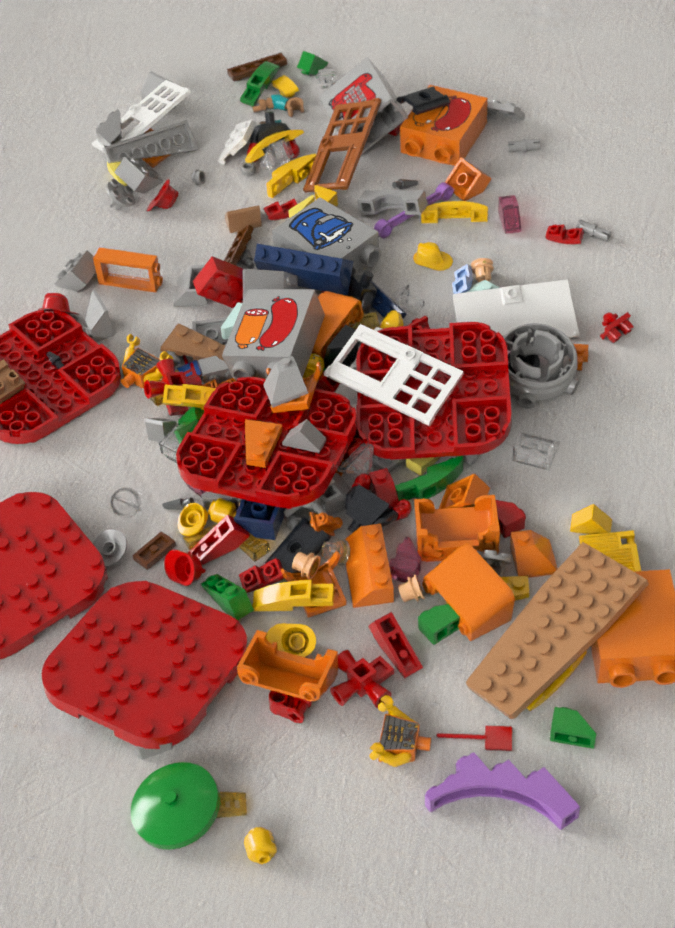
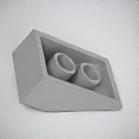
(267, 280)

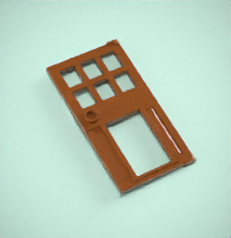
(352, 142)

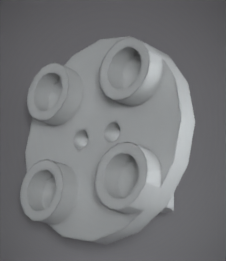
(120, 194)
(496, 562)

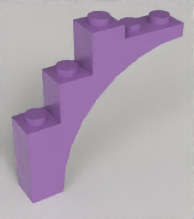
(505, 781)

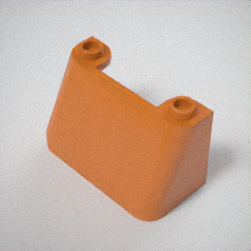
(338, 311)
(446, 529)
(472, 591)
(285, 672)

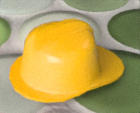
(431, 257)
(293, 638)

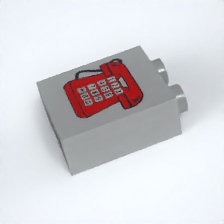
(364, 84)

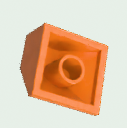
(467, 180)
(464, 492)
(532, 554)

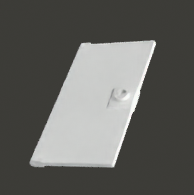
(519, 305)

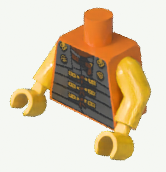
(140, 365)
(399, 737)

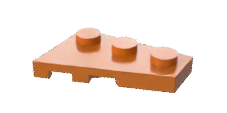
(260, 441)

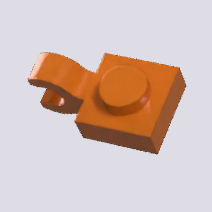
(582, 355)

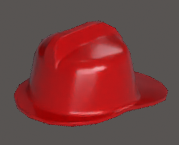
(165, 197)
(56, 301)
(183, 567)

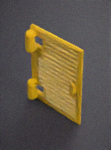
(611, 546)

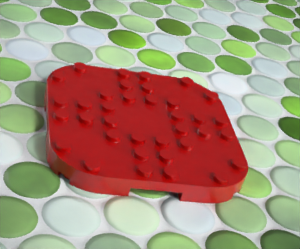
(49, 393)
(472, 417)
(215, 451)
(44, 568)
(145, 663)

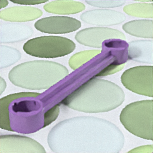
(385, 227)

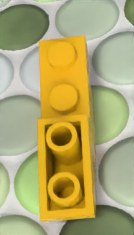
(290, 172)
(187, 395)
(293, 594)

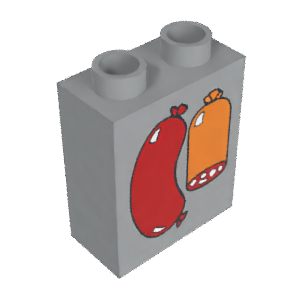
(273, 327)

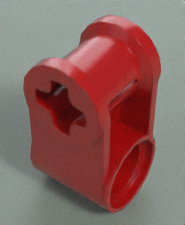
(290, 706)

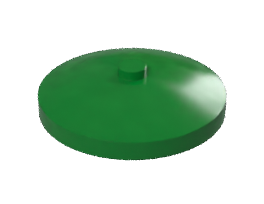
(175, 805)

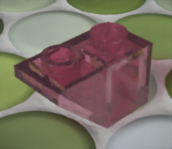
(509, 214)
(406, 562)

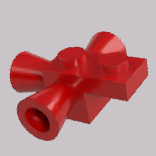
(170, 377)
(362, 678)

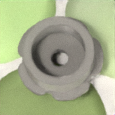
(248, 169)
(198, 176)

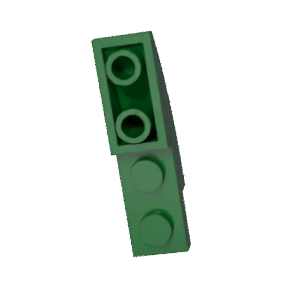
(259, 82)
(432, 483)

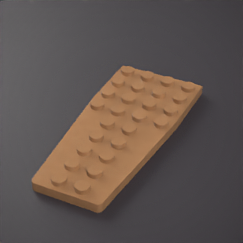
(555, 629)

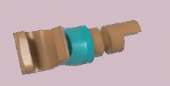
(280, 102)

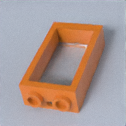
(127, 269)

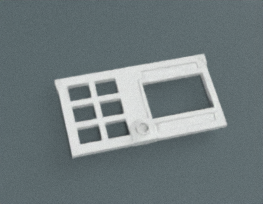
(146, 116)
(397, 376)

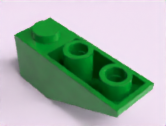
(228, 596)

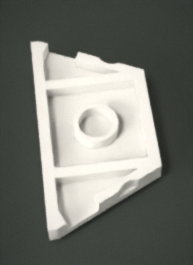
(237, 140)

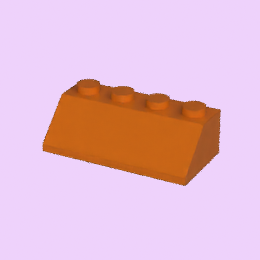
(369, 567)

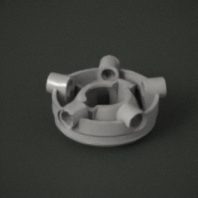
(551, 345)

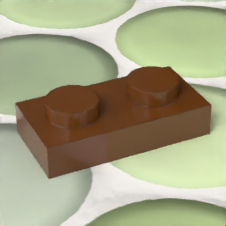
(154, 550)

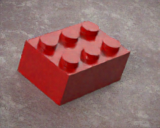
(220, 282)

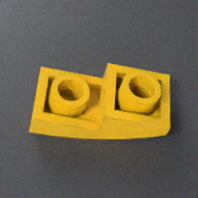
(285, 85)

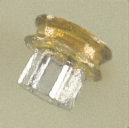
(342, 546)

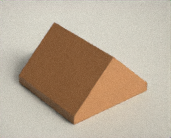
(243, 217)

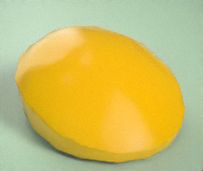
(392, 319)
(192, 519)

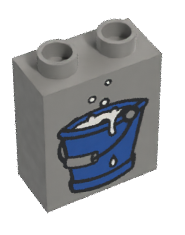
(329, 232)

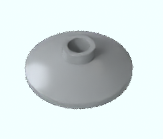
(111, 540)

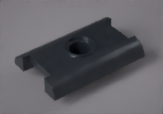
(424, 100)
(301, 537)

